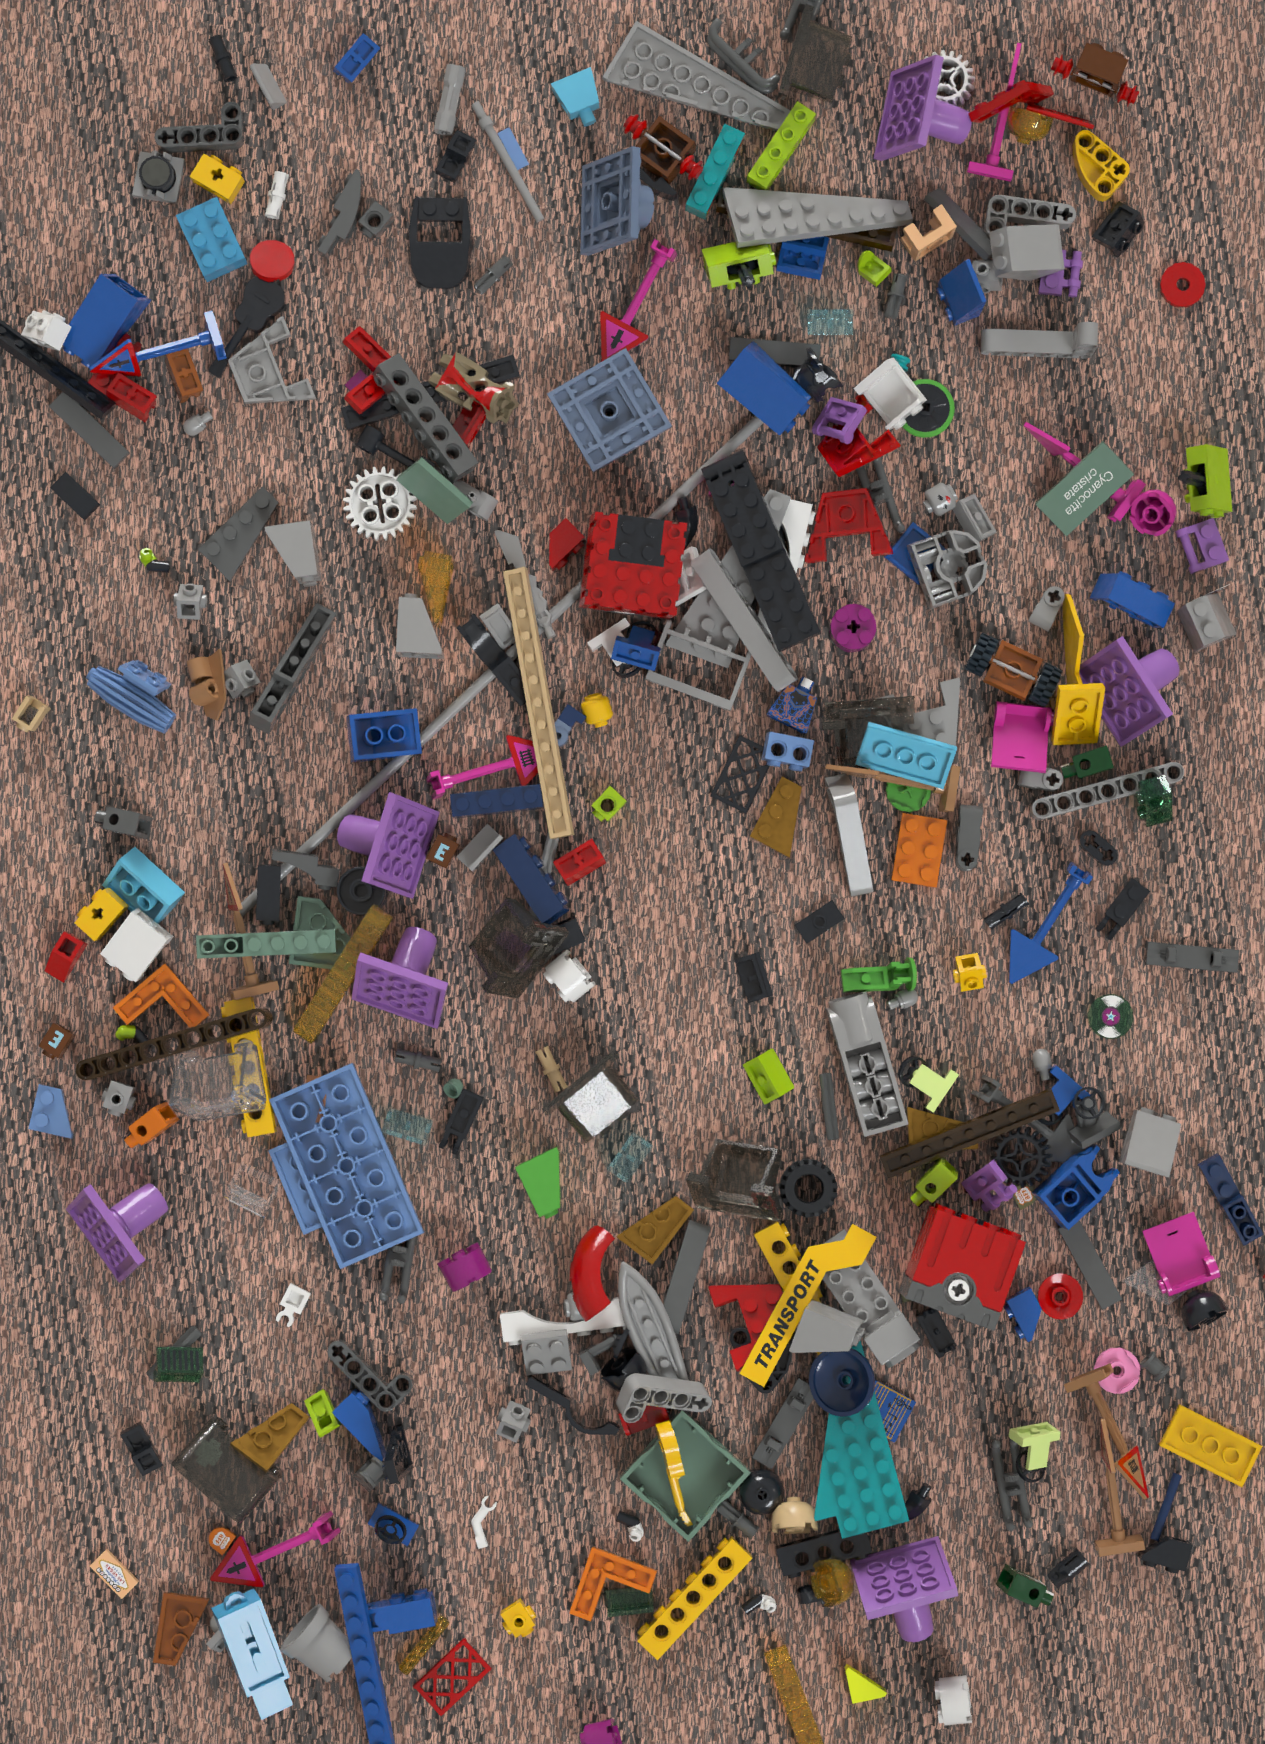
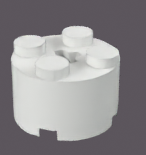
(569, 977)
(954, 1699)

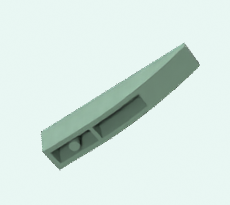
(266, 943)

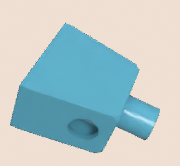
(578, 95)

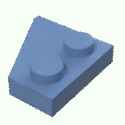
(50, 1112)

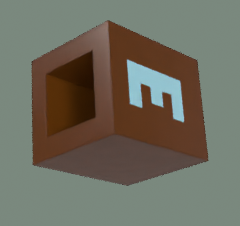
(443, 850)
(56, 1041)

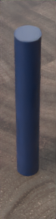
(1165, 1507)

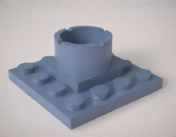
(613, 201)
(609, 387)

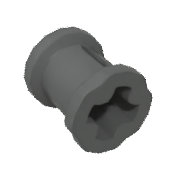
(1154, 1366)

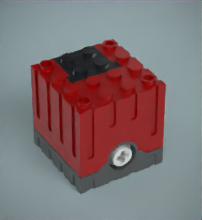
(632, 565)
(962, 1266)

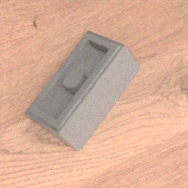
(268, 85)
(973, 518)

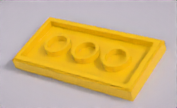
(1210, 1445)

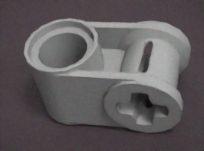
(1046, 611)
(1038, 780)

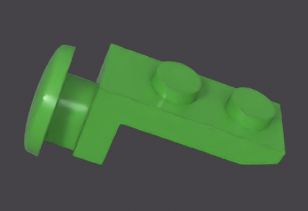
(880, 978)

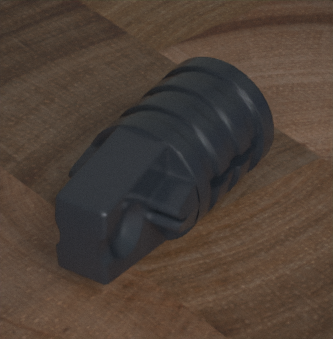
(1068, 1568)

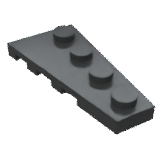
(234, 539)

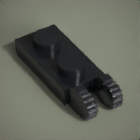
(1123, 906)
(462, 1118)

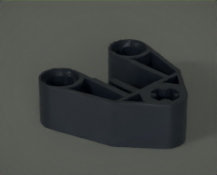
(781, 1367)

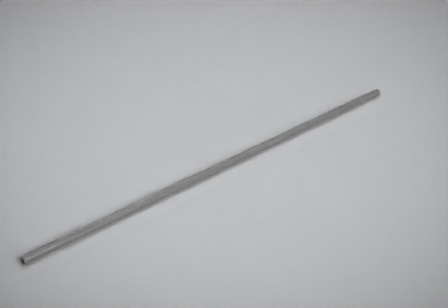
(477, 686)

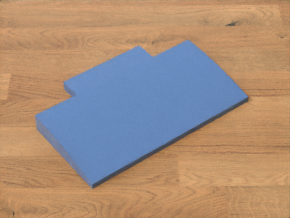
(341, 1168)

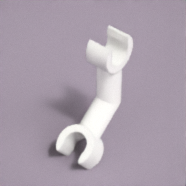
(476, 1523)

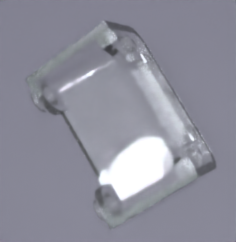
(218, 1084)

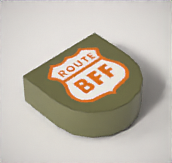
(1023, 1196)

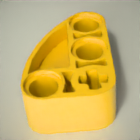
(1096, 173)

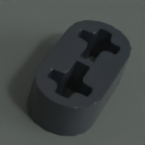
(1101, 843)

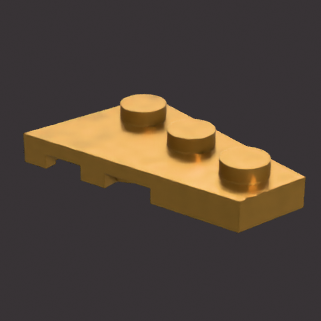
(779, 818)
(925, 1124)
(656, 1230)
(270, 1439)

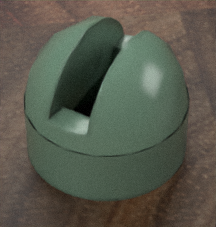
(453, 1088)

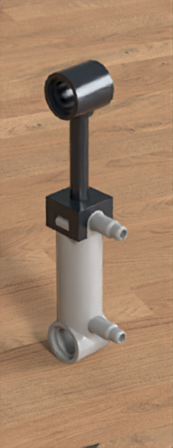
(372, 440)

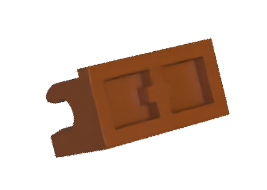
(183, 375)

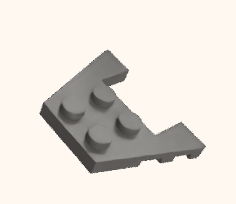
(259, 373)
(939, 722)

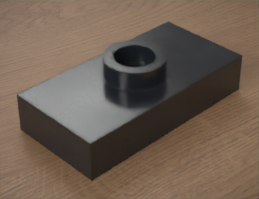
(819, 922)

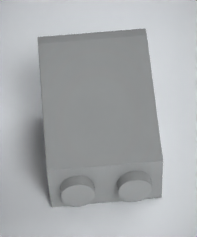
(1026, 251)
(298, 549)
(1206, 621)
(415, 630)
(1150, 1142)
(826, 1330)

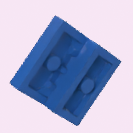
(803, 257)

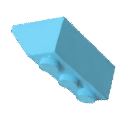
(143, 885)

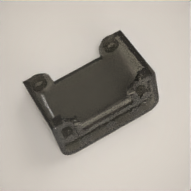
(223, 1472)

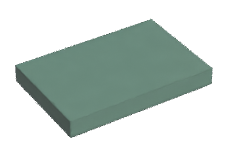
(434, 490)

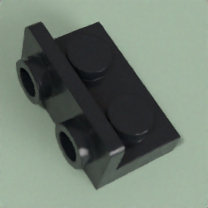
(1119, 228)

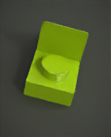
(321, 1413)

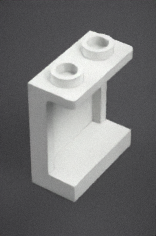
(891, 393)
(135, 945)

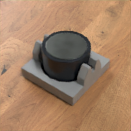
(157, 175)

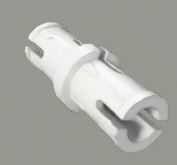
(276, 195)

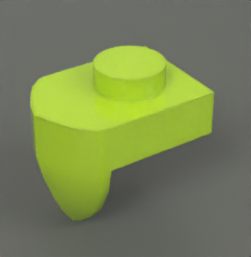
(872, 268)

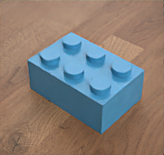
(211, 239)

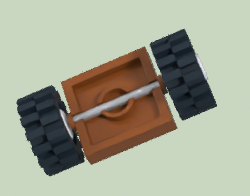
(1013, 670)

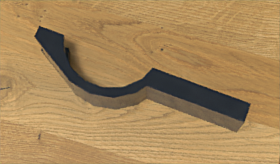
(494, 658)
(607, 1429)

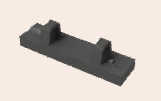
(1192, 957)
(784, 1424)

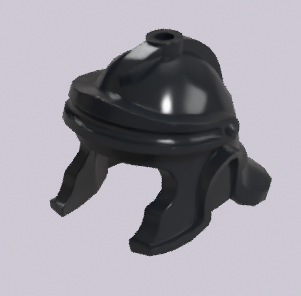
(815, 377)

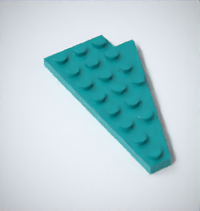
(859, 1473)

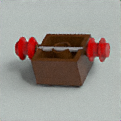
(1098, 71)
(664, 149)

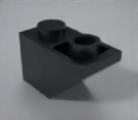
(1167, 1552)

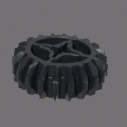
(1022, 1166)

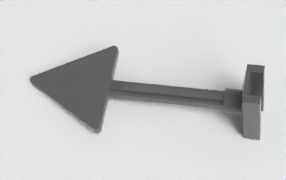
(1061, 1145)

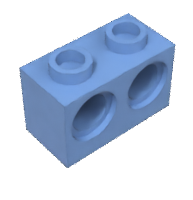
(788, 745)

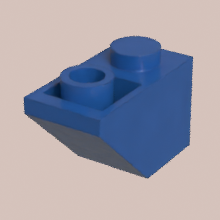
(1026, 1312)

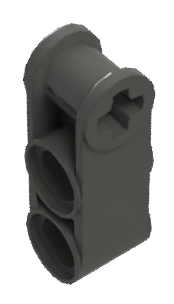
(968, 835)
(370, 1473)

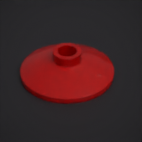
(1071, 1296)

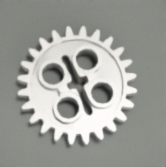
(360, 507)

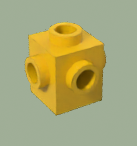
(969, 972)
(518, 1610)

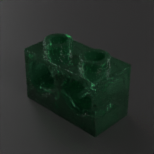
(1154, 801)

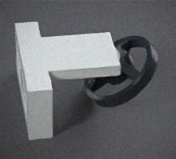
(607, 640)

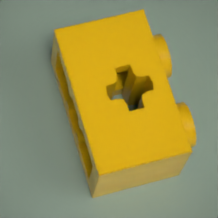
(224, 188)
(113, 908)

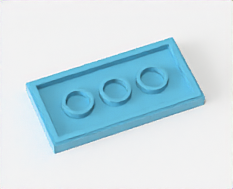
(906, 755)

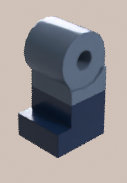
(566, 722)

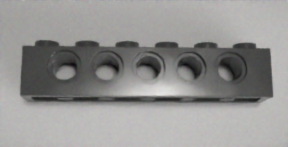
(424, 406)

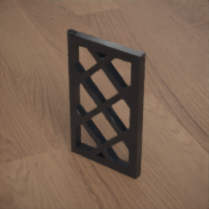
(724, 778)

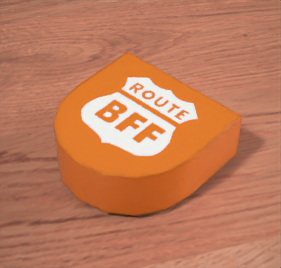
(221, 1539)

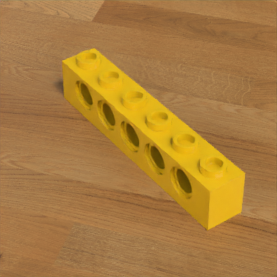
(266, 1123)
(765, 1239)
(659, 1644)

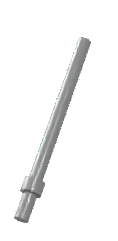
(487, 124)

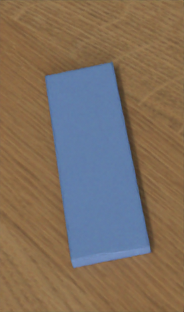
(513, 148)

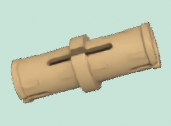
(551, 1069)

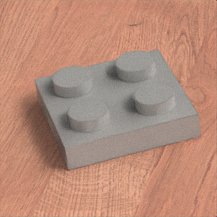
(546, 1352)

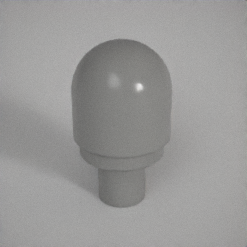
(196, 423)
(903, 999)
(1042, 1063)

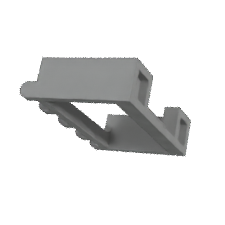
(693, 691)

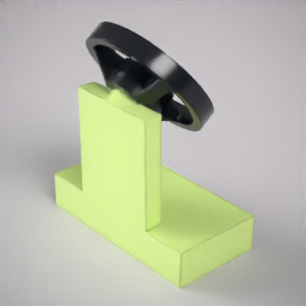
(927, 1081)
(1038, 1440)

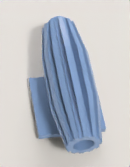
(134, 693)

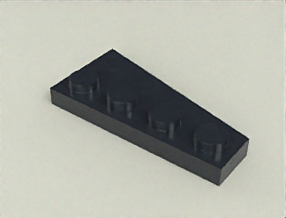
(398, 1457)

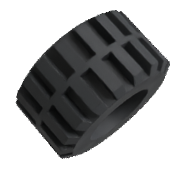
(827, 1195)

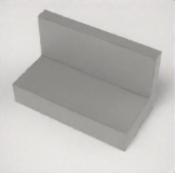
(480, 848)

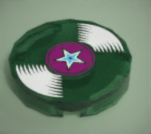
(1110, 1016)

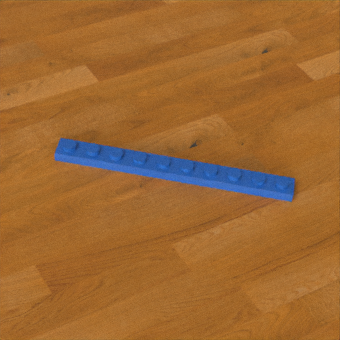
(364, 1653)

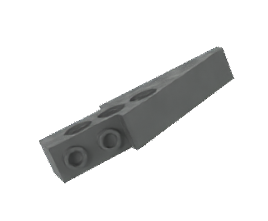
(291, 669)

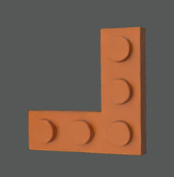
(166, 984)
(607, 1565)

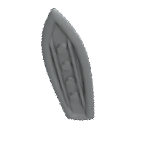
(649, 1325)

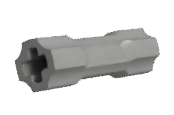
(447, 110)

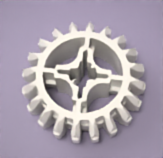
(957, 68)

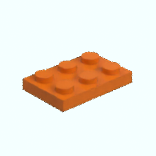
(919, 850)

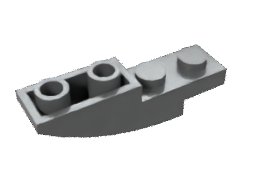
(348, 207)

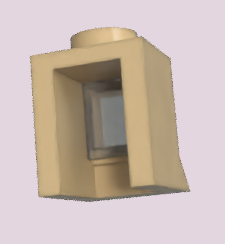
(30, 714)

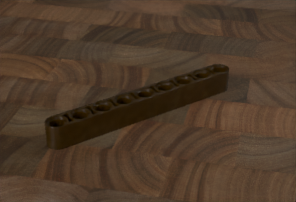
(163, 1046)

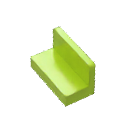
(768, 1076)

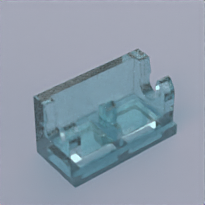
(830, 322)
(407, 1126)
(629, 1157)

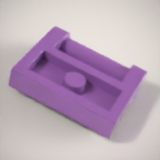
(841, 413)
(1209, 543)

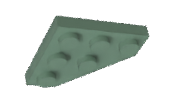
(315, 915)

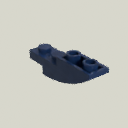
(1229, 1199)

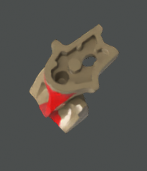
(456, 381)

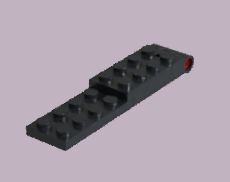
(761, 550)

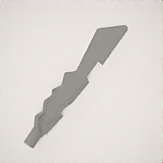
(513, 553)

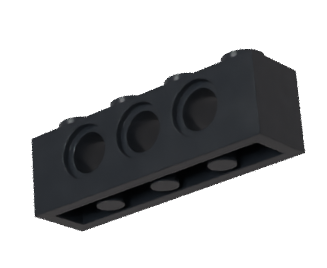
(810, 1545)

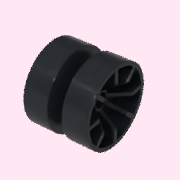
(357, 895)

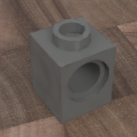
(375, 211)

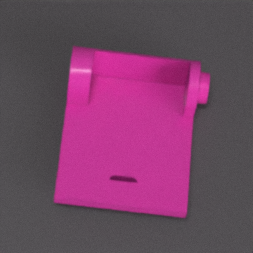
(1021, 736)
(1182, 1256)

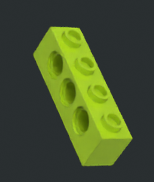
(781, 147)

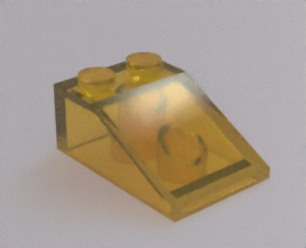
(436, 576)

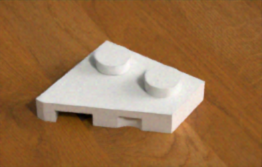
(690, 581)

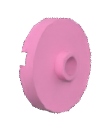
(1129, 1372)

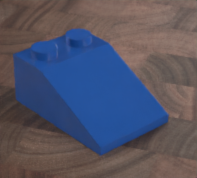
(961, 293)
(383, 735)
(359, 1418)

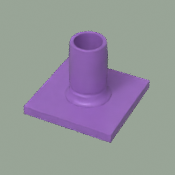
(914, 112)
(1131, 687)
(394, 844)
(403, 983)
(114, 1227)
(904, 1584)

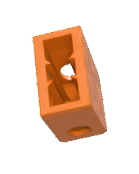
(151, 1125)

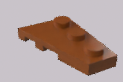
(176, 1624)

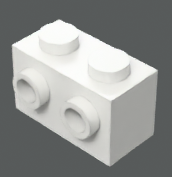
(46, 329)

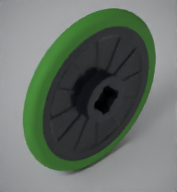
(940, 412)

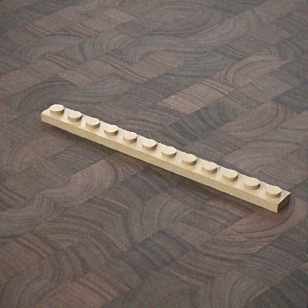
(538, 703)

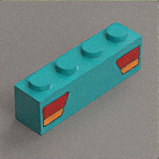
(715, 171)

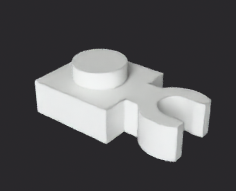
(293, 1301)

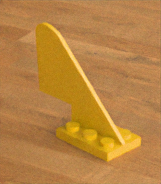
(1077, 704)

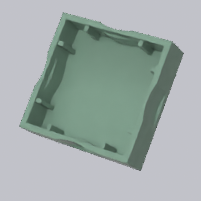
(709, 1476)

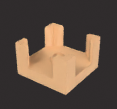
(921, 245)

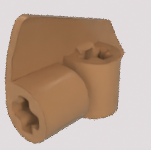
(209, 683)

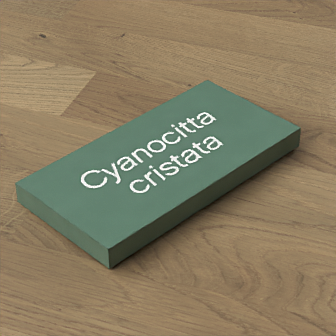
(1084, 488)

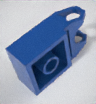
(1080, 1182)
(404, 1612)

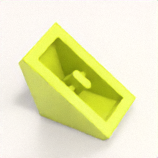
(862, 1687)

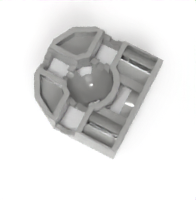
(952, 558)

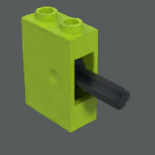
(744, 265)
(1207, 480)

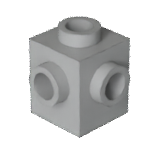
(986, 277)
(190, 601)
(241, 679)
(126, 1094)
(513, 1421)

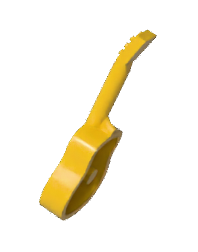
(673, 1465)

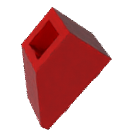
(562, 543)
(65, 956)

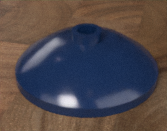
(829, 1382)

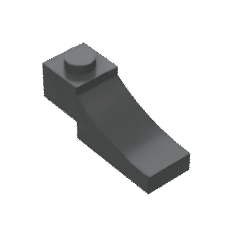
(323, 875)

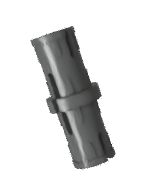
(418, 1060)

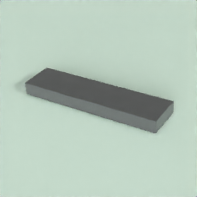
(965, 225)
(781, 352)
(89, 430)
(1090, 1265)

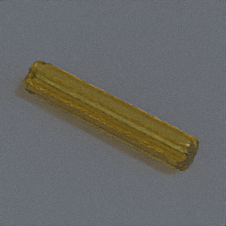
(423, 1645)

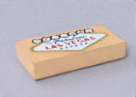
(114, 1573)

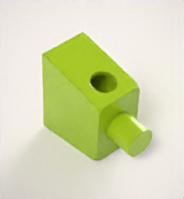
(942, 1175)

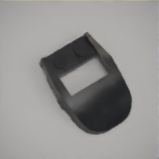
(440, 263)

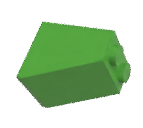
(543, 1182)

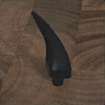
(688, 515)
(918, 1501)

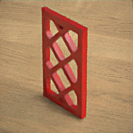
(1059, 115)
(450, 1657)

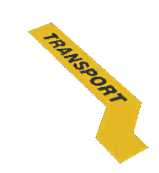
(798, 1295)

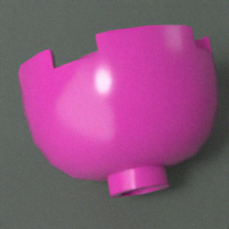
(1153, 512)

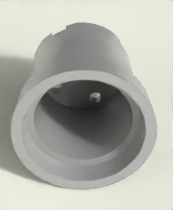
(318, 1644)

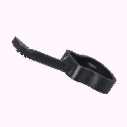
(259, 304)

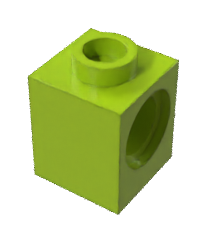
(608, 794)

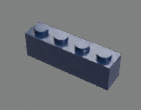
(496, 801)
(531, 879)

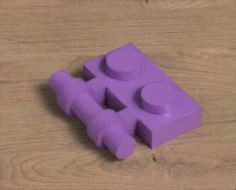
(1053, 283)
(986, 1179)

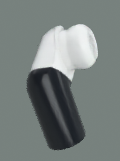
(633, 1524)
(759, 1601)

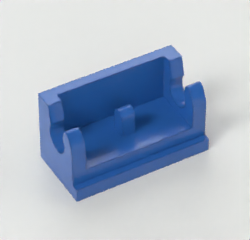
(356, 58)

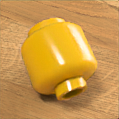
(597, 709)

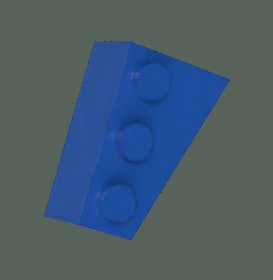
(1133, 598)

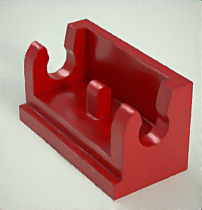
(131, 397)
(470, 422)
(579, 862)
(651, 1416)

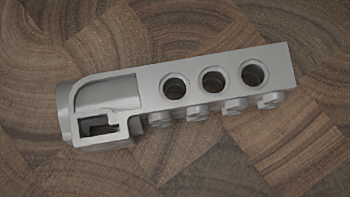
(866, 1063)
(865, 1297)

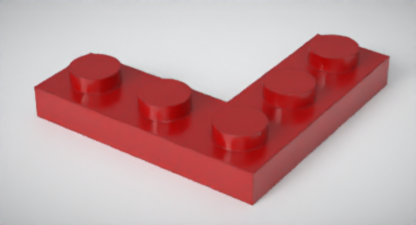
(1022, 92)
(371, 355)

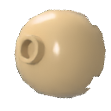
(794, 1516)

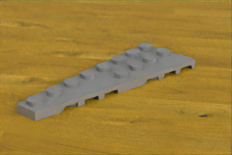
(668, 71)
(782, 216)
(705, 615)

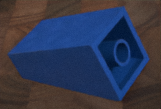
(104, 318)
(765, 389)

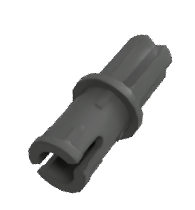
(493, 274)
(895, 296)
(737, 1519)

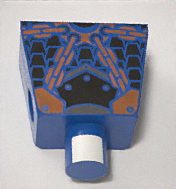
(795, 706)

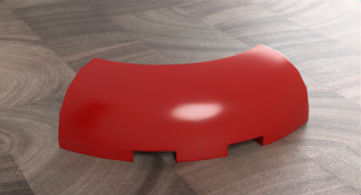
(585, 1272)

